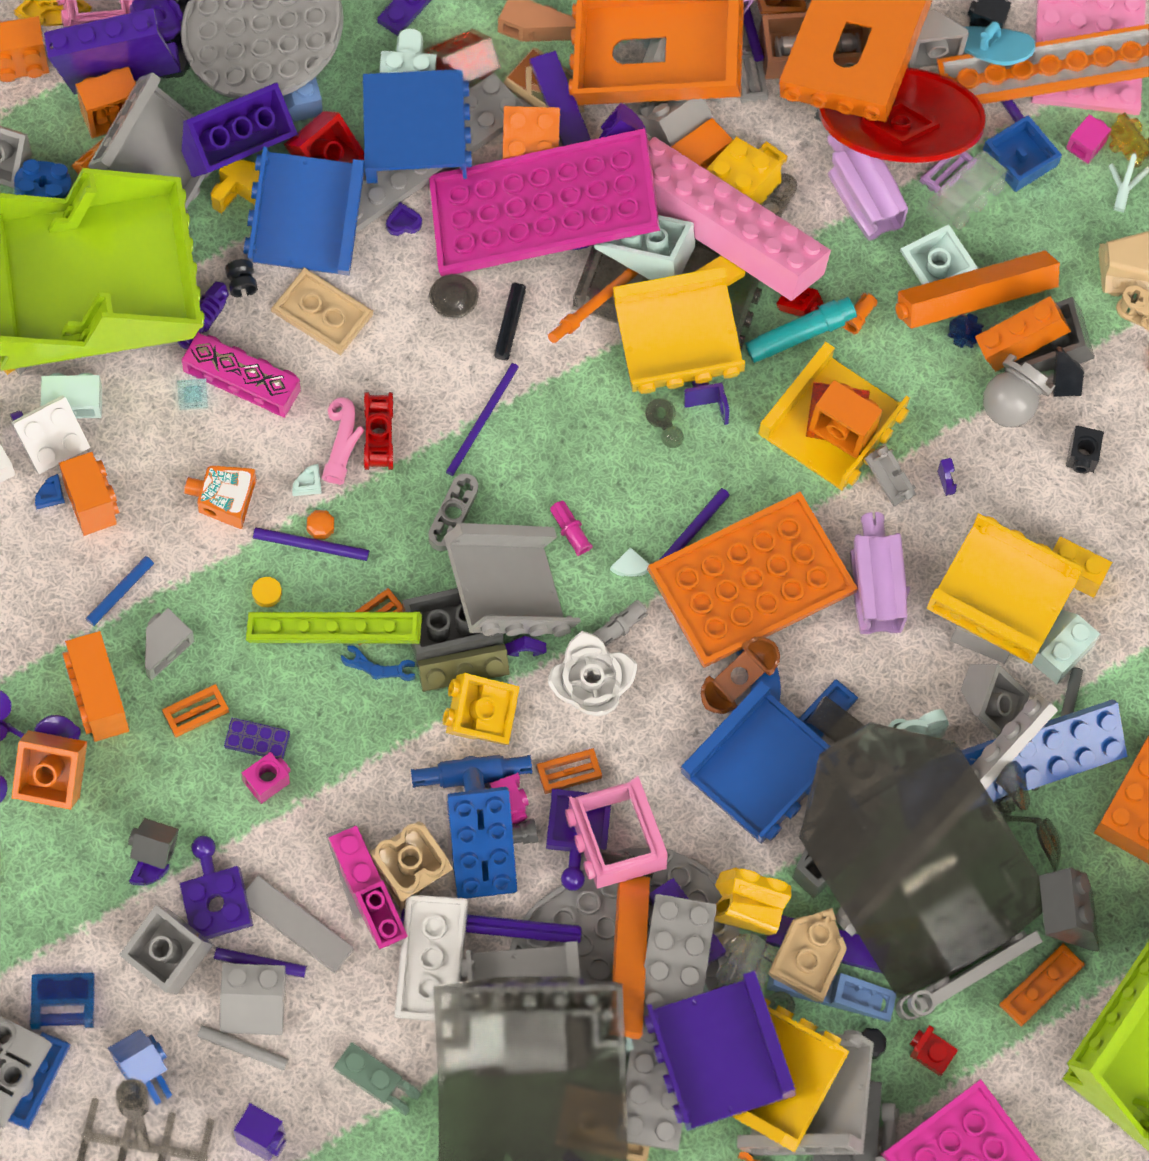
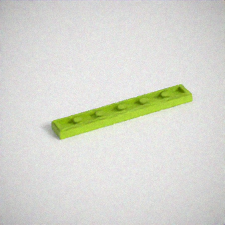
(334, 627)

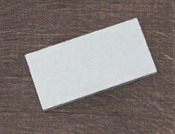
(429, 953)

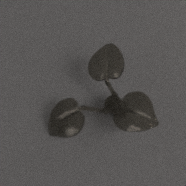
(1014, 782)

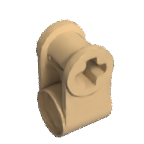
(1139, 306)

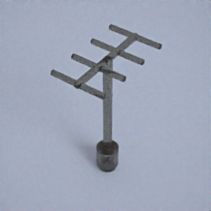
(134, 1103)

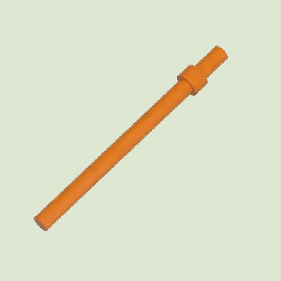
(572, 321)

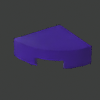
(944, 471)
(525, 644)
(147, 873)

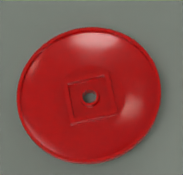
(927, 122)

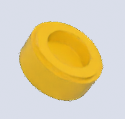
(266, 592)

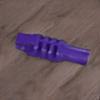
(211, 304)

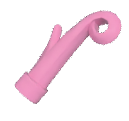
(335, 469)

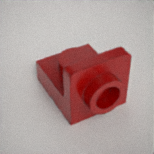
(802, 304)
(932, 1051)

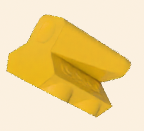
(751, 900)

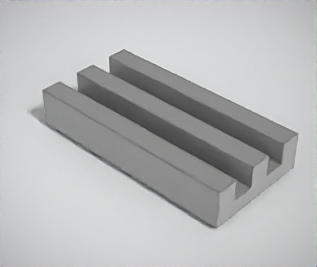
(753, 95)

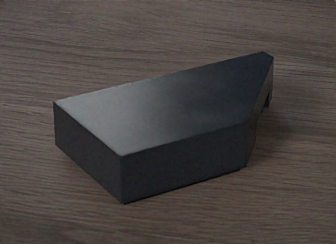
(1067, 375)

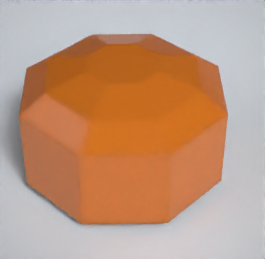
(320, 524)

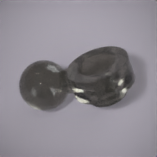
(672, 435)

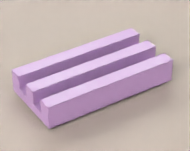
(934, 185)

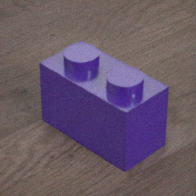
(260, 1133)

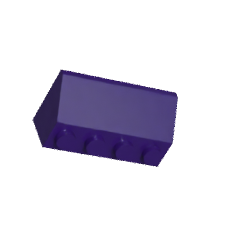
(236, 130)

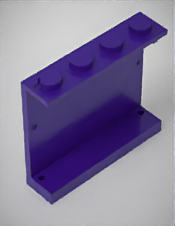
(111, 44)
(720, 1053)

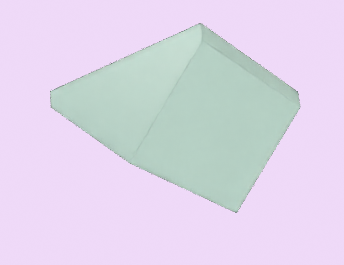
(938, 256)

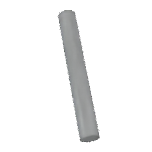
(242, 1047)

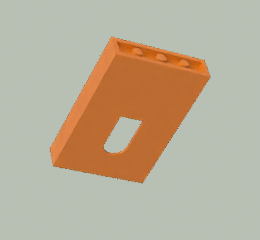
(701, 50)
(874, 81)

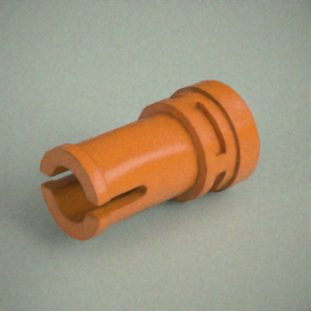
(863, 308)

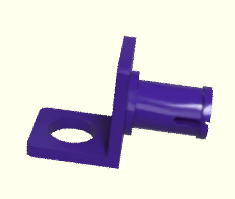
(707, 394)

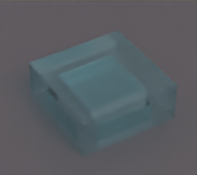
(192, 394)

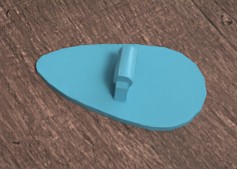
(999, 45)

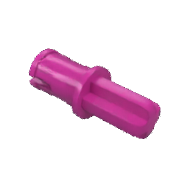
(570, 528)

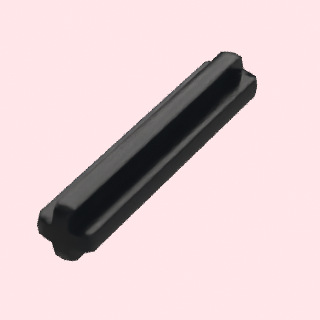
(510, 321)

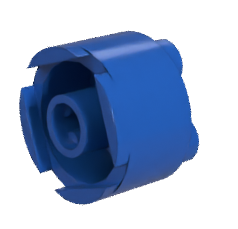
(42, 179)

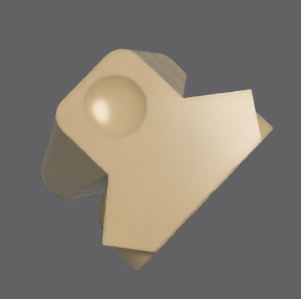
(1125, 263)
(409, 862)

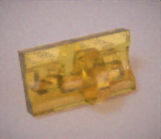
(1128, 139)

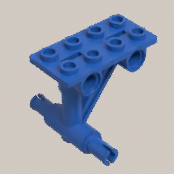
(479, 821)

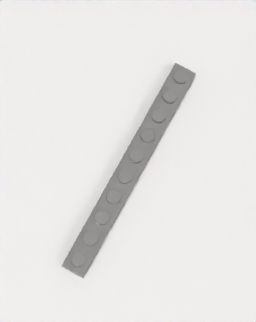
(996, 755)

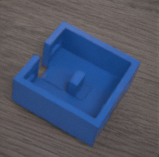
(1023, 152)

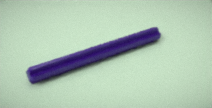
(520, 928)

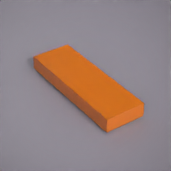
(1042, 984)

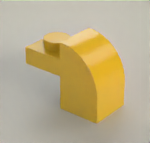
(234, 180)

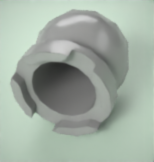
(1014, 395)

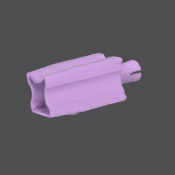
(867, 190)
(880, 578)

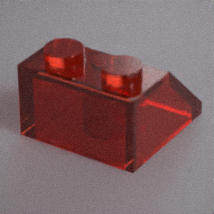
(467, 51)

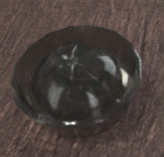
(453, 296)

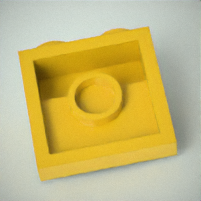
(481, 708)

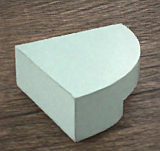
(308, 482)
(630, 564)

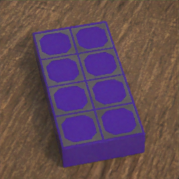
(256, 738)

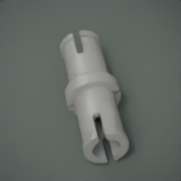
(621, 623)

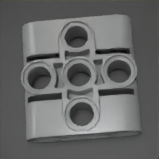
(21, 1050)

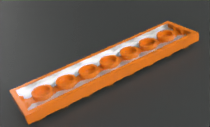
(1056, 66)

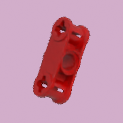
(378, 447)

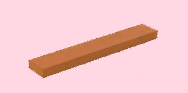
(631, 949)

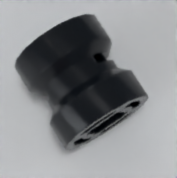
(240, 275)

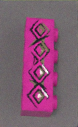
(241, 374)

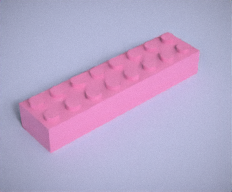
(735, 224)

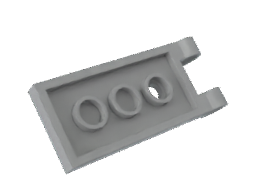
(946, 987)

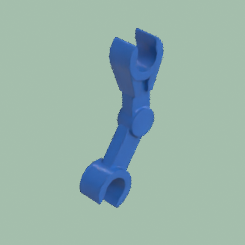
(376, 671)

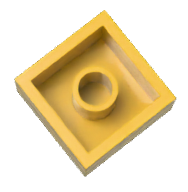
(747, 170)

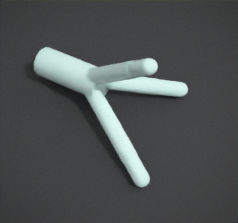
(1125, 187)

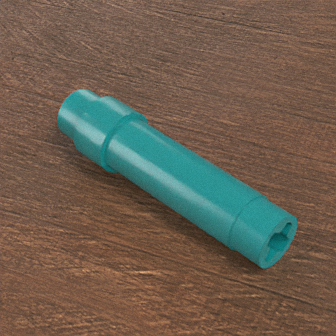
(826, 318)

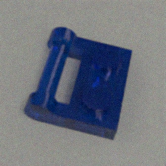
(62, 990)

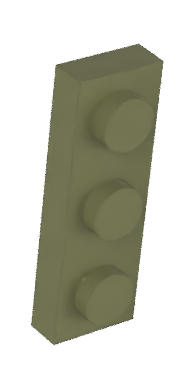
(482, 662)

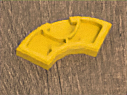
(47, 10)

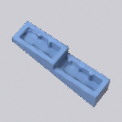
(849, 995)

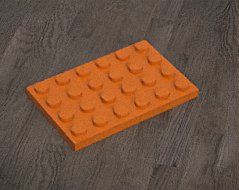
(752, 579)

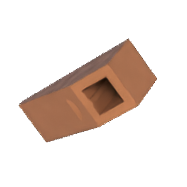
(534, 22)

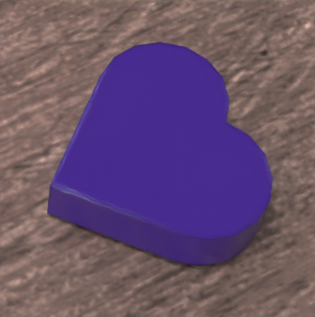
(403, 220)

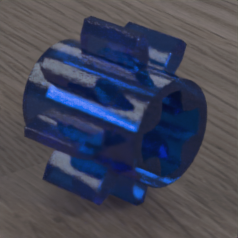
(964, 329)

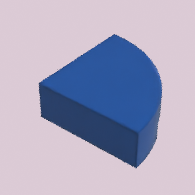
(49, 493)

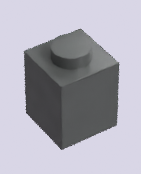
(153, 843)

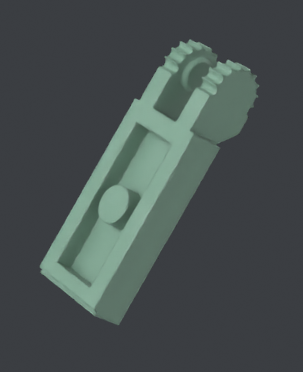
(374, 1077)

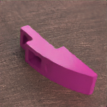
(367, 888)

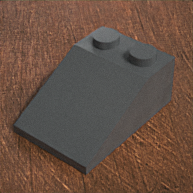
(1075, 343)
(1069, 908)

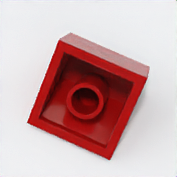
(326, 139)

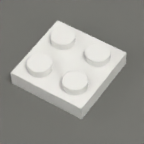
(50, 434)

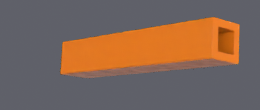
(977, 289)

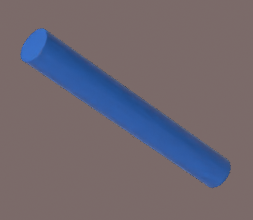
(119, 591)

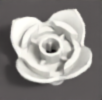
(586, 657)

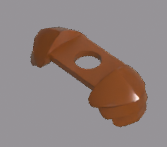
(759, 657)

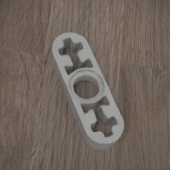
(454, 491)

